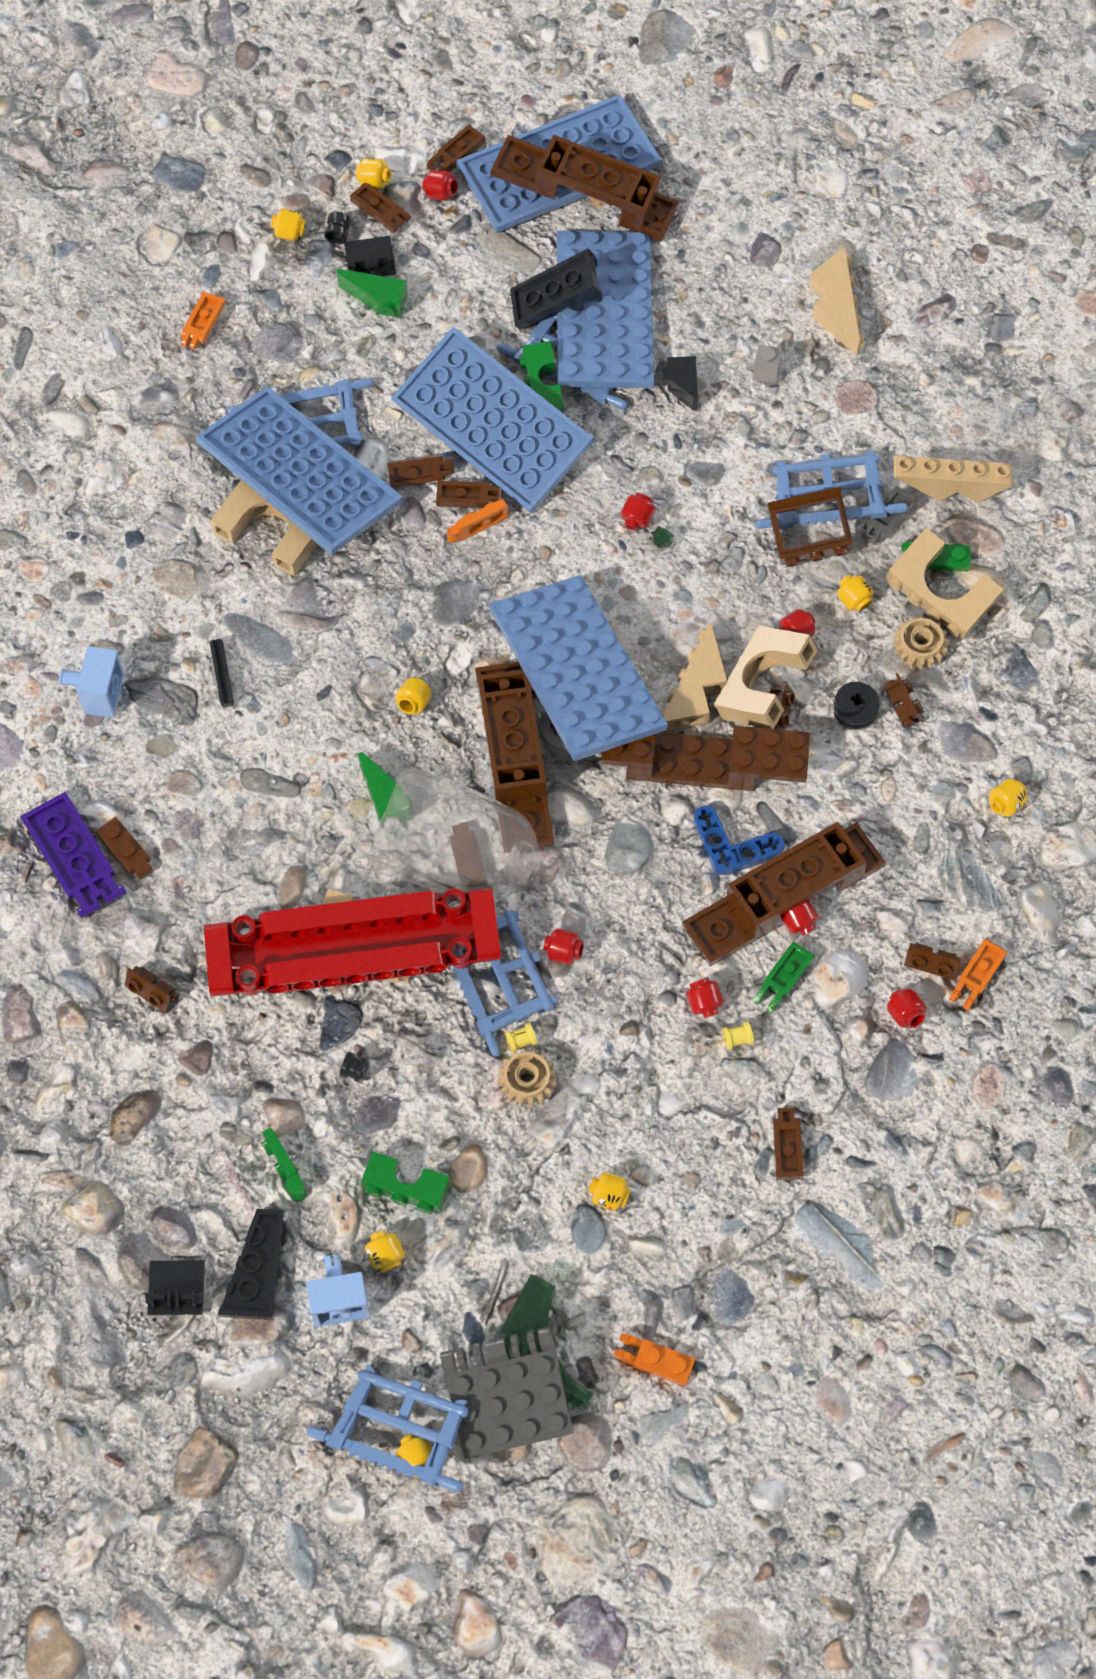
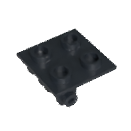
(371, 256)
(176, 1287)

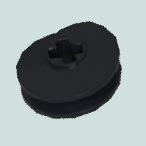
(853, 716)

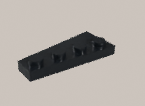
(255, 1278)

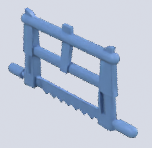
(541, 334)
(344, 390)
(876, 509)
(517, 1012)
(442, 1440)

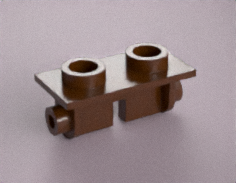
(901, 691)
(787, 699)
(923, 959)
(141, 982)

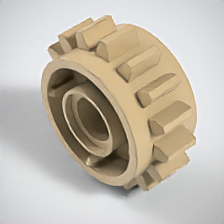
(925, 631)
(523, 1064)

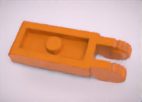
(979, 972)
(657, 1360)

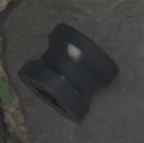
(354, 1067)

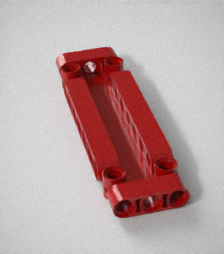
(351, 942)

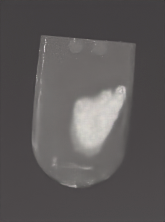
(452, 838)

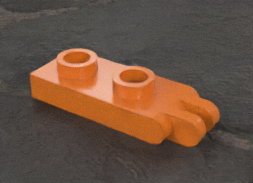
(202, 320)
(478, 521)

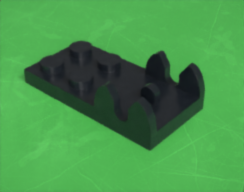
(555, 289)

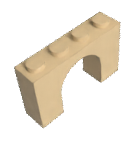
(246, 505)
(957, 614)
(765, 649)

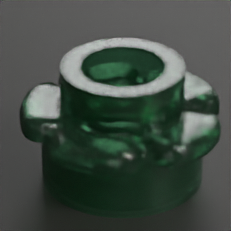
(662, 537)

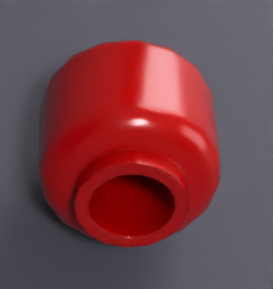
(440, 185)
(638, 511)
(799, 622)
(800, 918)
(564, 946)
(704, 997)
(906, 1008)

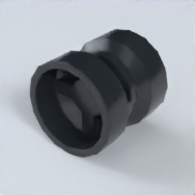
(337, 227)

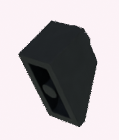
(682, 379)

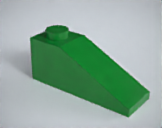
(379, 293)
(378, 783)

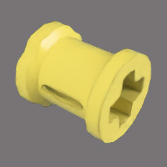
(737, 1035)
(520, 1038)

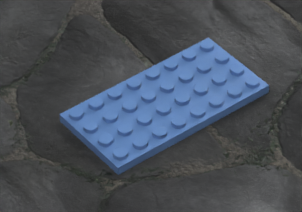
(601, 127)
(614, 337)
(492, 419)
(299, 470)
(578, 667)

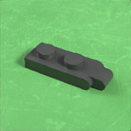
(882, 527)

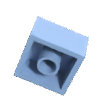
(97, 682)
(338, 1296)

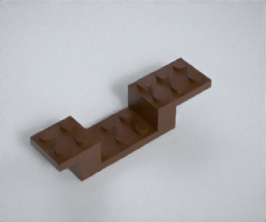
(590, 174)
(515, 745)
(714, 760)
(780, 885)

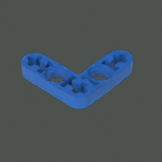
(733, 853)

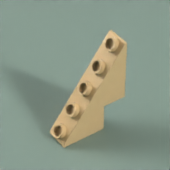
(837, 303)
(945, 477)
(701, 679)

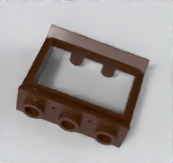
(815, 551)

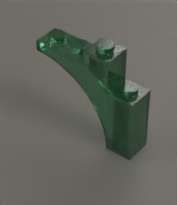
(532, 1313)

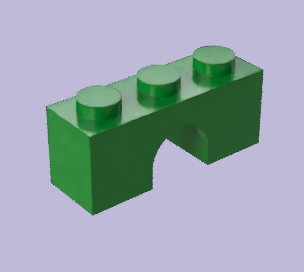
(537, 361)
(426, 1193)

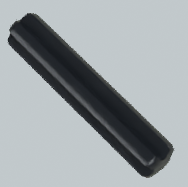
(221, 673)

